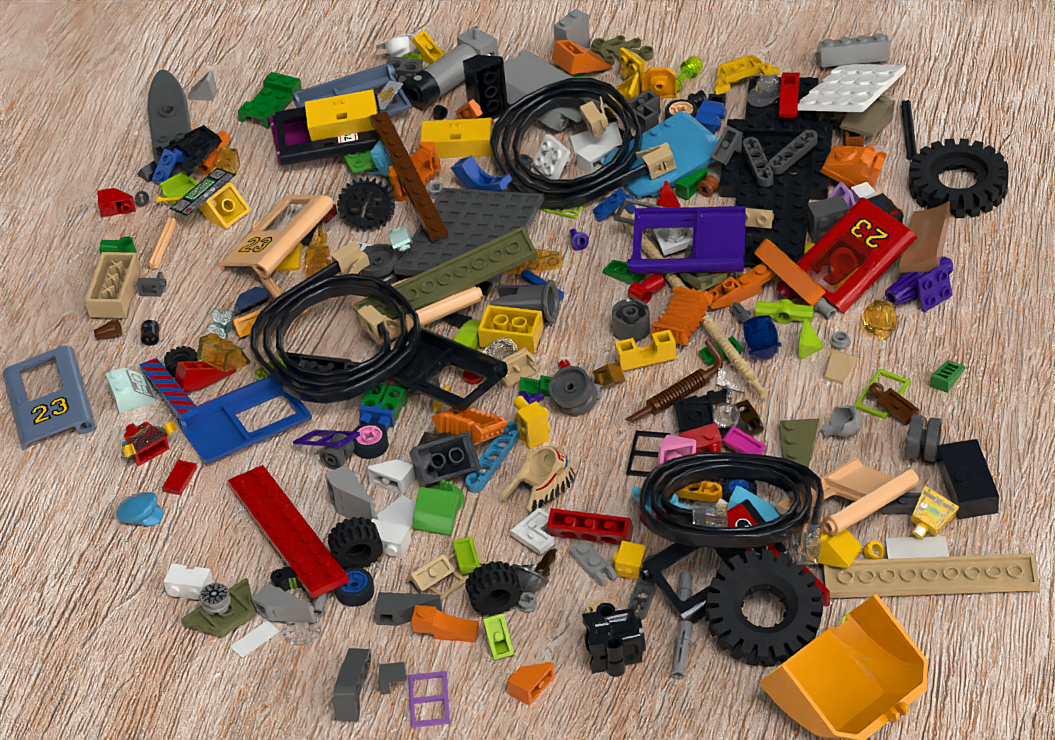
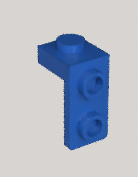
(167, 164)
(612, 203)

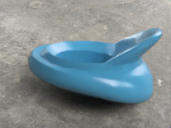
(140, 509)

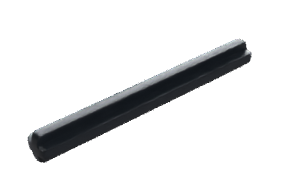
(908, 128)

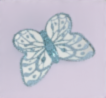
(222, 322)

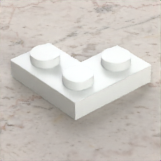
(532, 533)

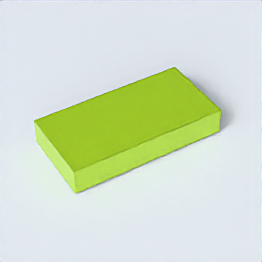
(465, 555)

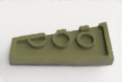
(798, 439)

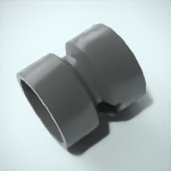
(336, 456)

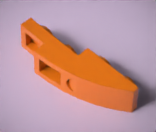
(742, 288)

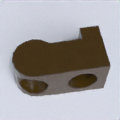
(749, 419)

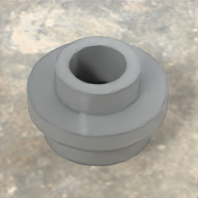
(840, 340)

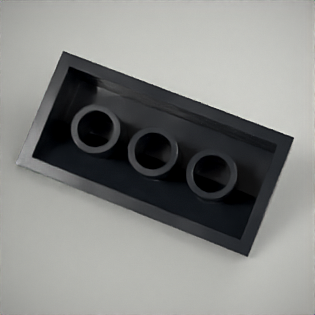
(486, 84)

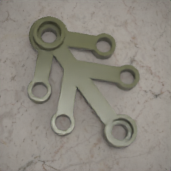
(601, 46)

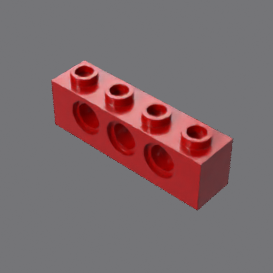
(589, 526)

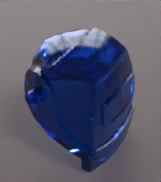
(761, 337)

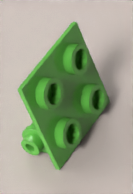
(359, 161)

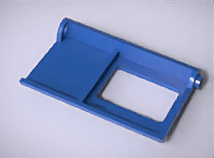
(219, 432)

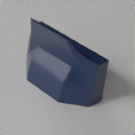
(251, 299)

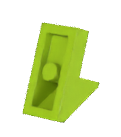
(498, 636)

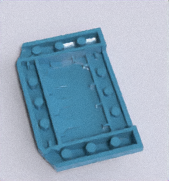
(688, 142)

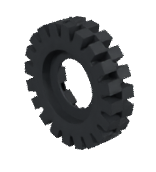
(982, 196)

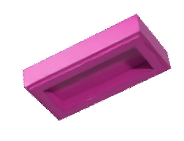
(742, 442)

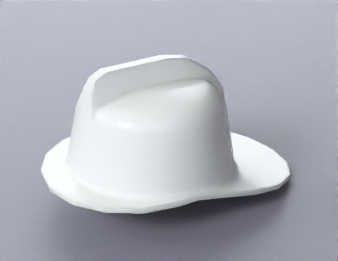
(397, 46)

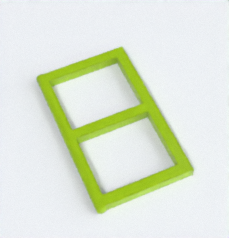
(887, 374)

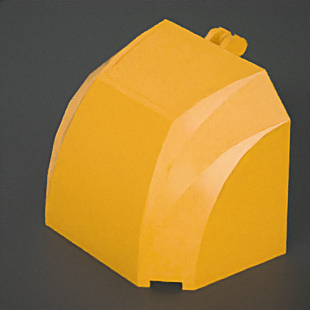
(851, 676)

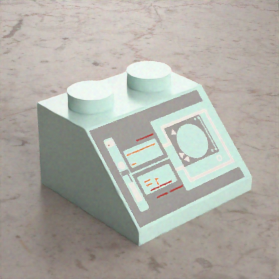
(129, 389)

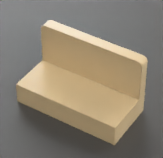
(431, 573)

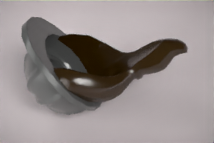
(534, 576)

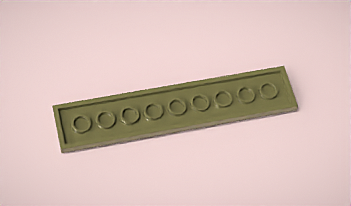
(461, 272)

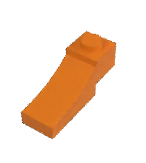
(443, 626)

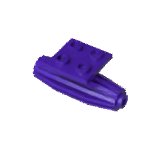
(929, 286)

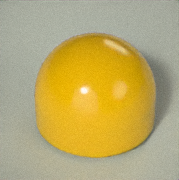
(868, 553)

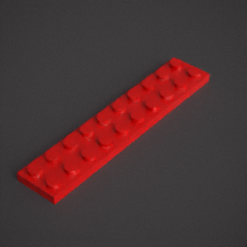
(288, 531)

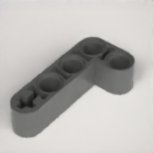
(350, 684)

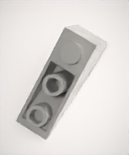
(281, 606)

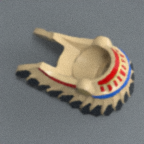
(547, 472)

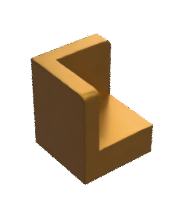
(609, 374)

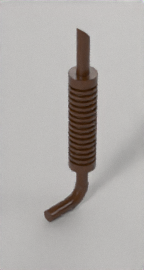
(682, 388)

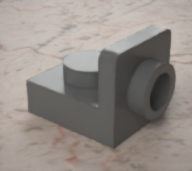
(152, 286)

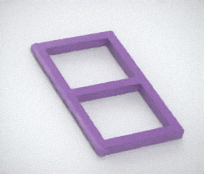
(443, 674)

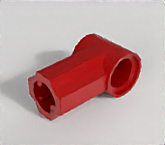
(645, 289)

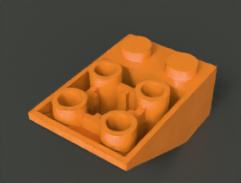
(577, 58)

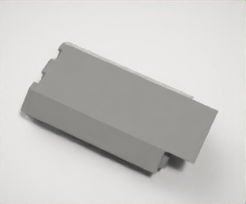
(530, 73)

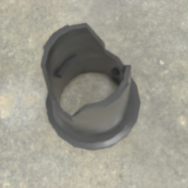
(530, 297)

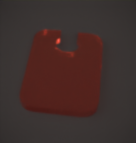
(844, 255)

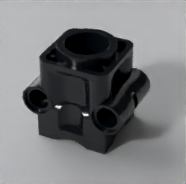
(613, 639)

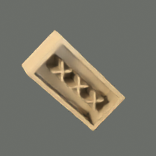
(113, 285)

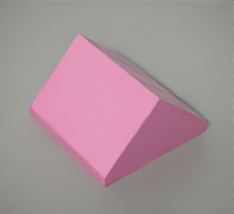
(675, 447)

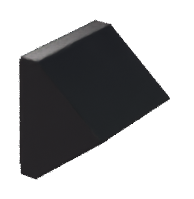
(148, 171)

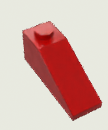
(198, 374)

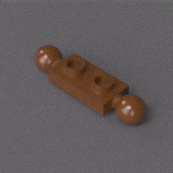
(894, 403)

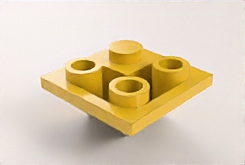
(631, 64)

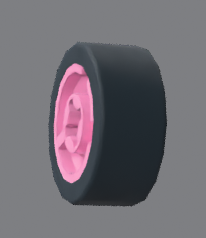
(372, 440)

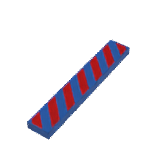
(169, 389)

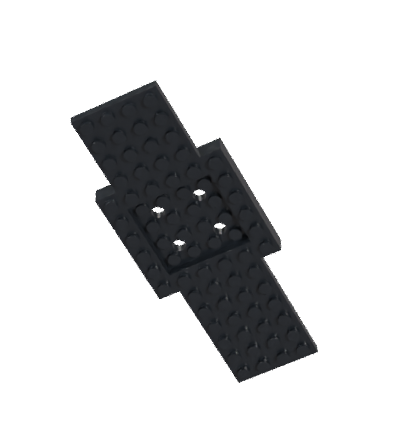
(789, 191)

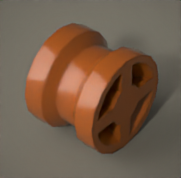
(708, 186)

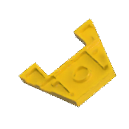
(740, 68)

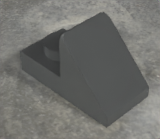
(728, 143)

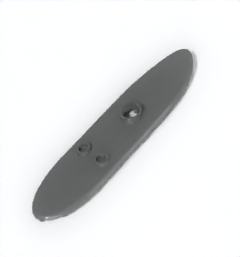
(164, 96)

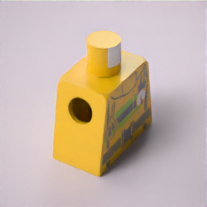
(932, 513)

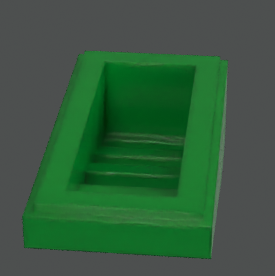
(687, 186)
(622, 272)
(943, 377)

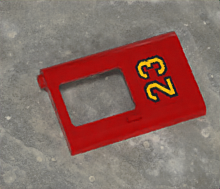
(883, 236)

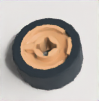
(680, 106)

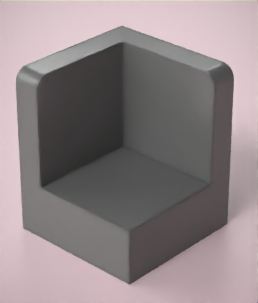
(391, 673)

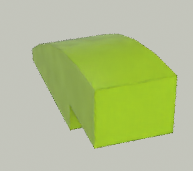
(469, 334)

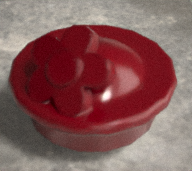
(784, 291)

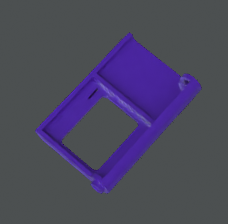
(716, 239)

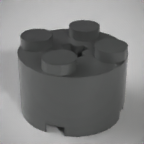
(631, 319)

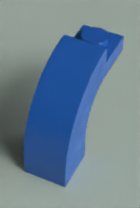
(475, 178)

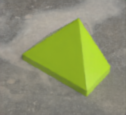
(809, 341)

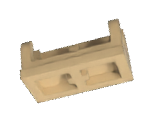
(519, 365)

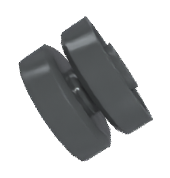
(382, 261)
(573, 390)
(920, 438)

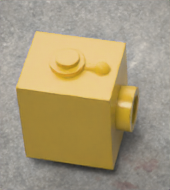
(629, 559)

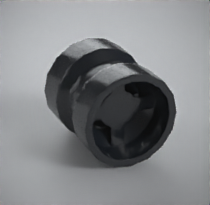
(150, 332)

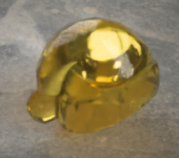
(880, 318)

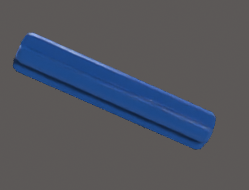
(534, 279)

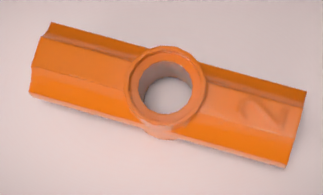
(208, 163)

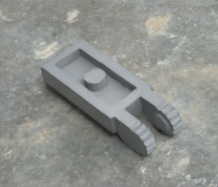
(592, 562)

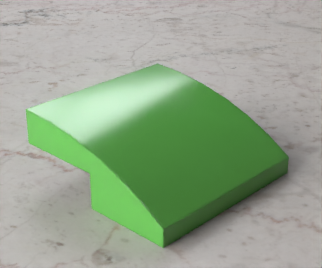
(435, 511)

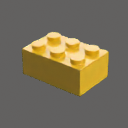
(517, 324)

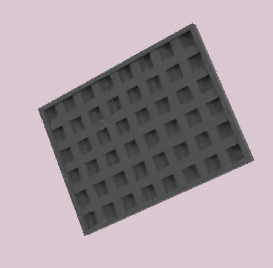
(471, 221)

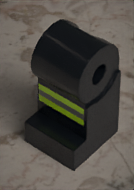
(285, 579)

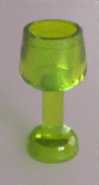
(690, 68)

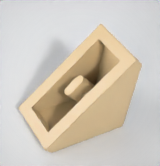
(840, 366)

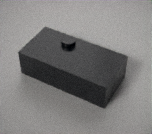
(968, 478)

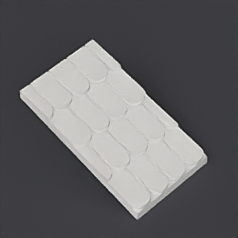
(851, 87)

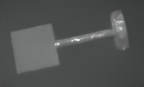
(726, 413)

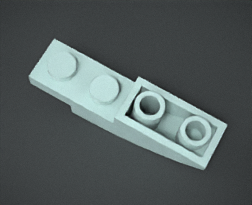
(401, 238)

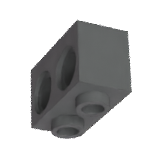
(405, 66)

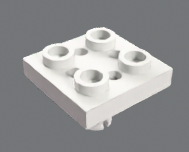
(551, 157)
(673, 239)

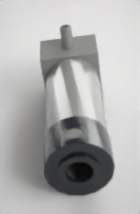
(447, 71)

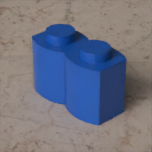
(711, 115)

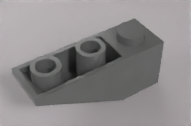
(399, 607)

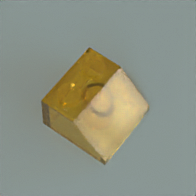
(221, 353)

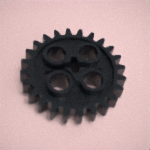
(350, 199)

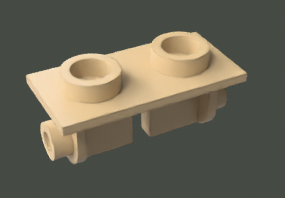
(759, 218)

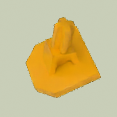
(660, 81)

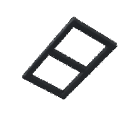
(634, 452)

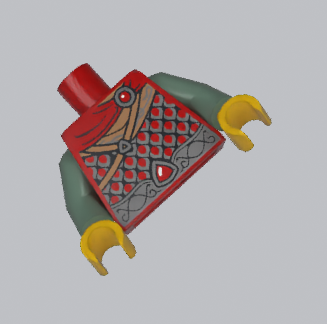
(146, 441)

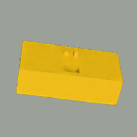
(340, 115)
(459, 137)

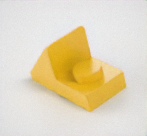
(429, 50)

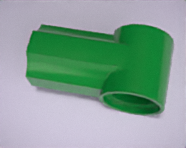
(123, 245)

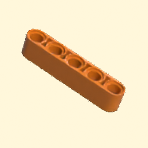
(789, 272)

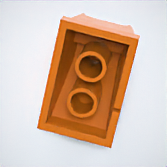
(854, 165)

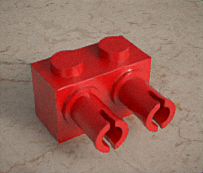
(707, 438)

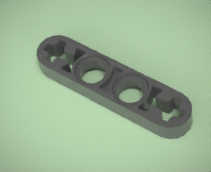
(807, 140)
(758, 161)
(645, 603)

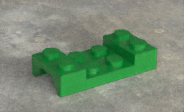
(273, 97)

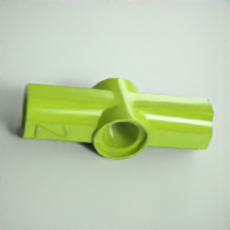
(784, 311)

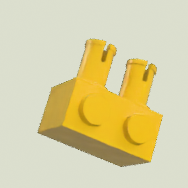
(532, 422)

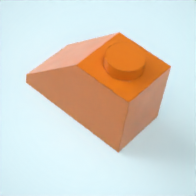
(530, 681)

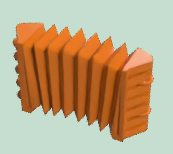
(426, 163)
(683, 313)
(478, 423)

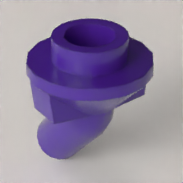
(579, 239)
(530, 399)

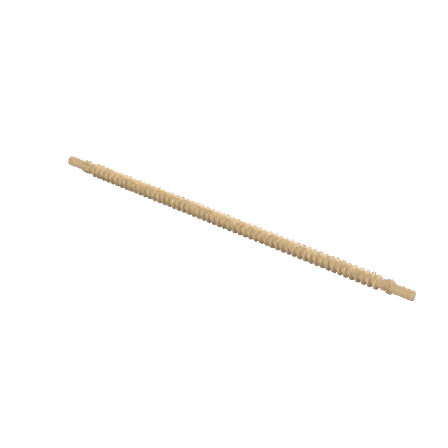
(708, 323)

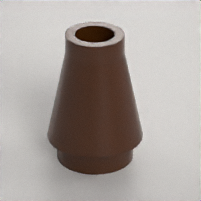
(108, 330)

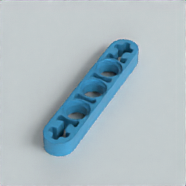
(493, 464)

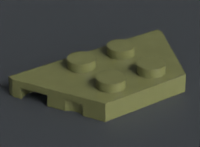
(703, 280)
(237, 613)

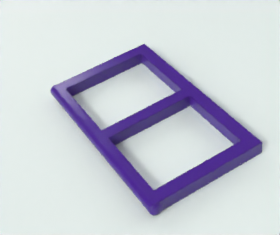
(322, 442)

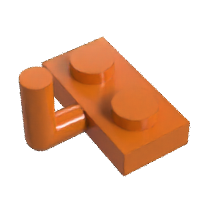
(470, 111)

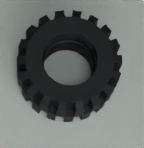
(355, 543)
(493, 588)

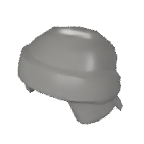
(844, 422)

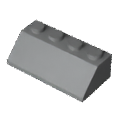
(853, 50)

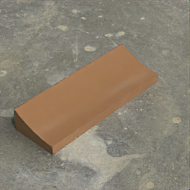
(931, 233)

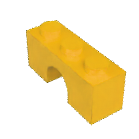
(658, 350)

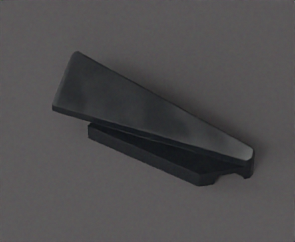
(321, 362)

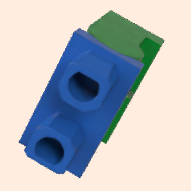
(382, 407)

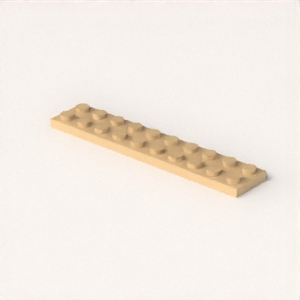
(933, 576)

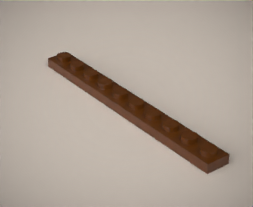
(409, 176)

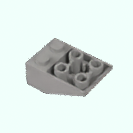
(349, 495)

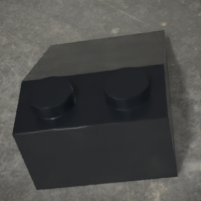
(444, 459)

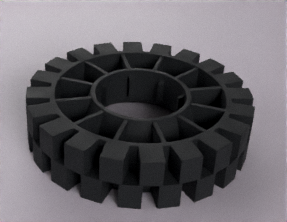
(770, 575)

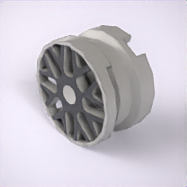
(215, 598)

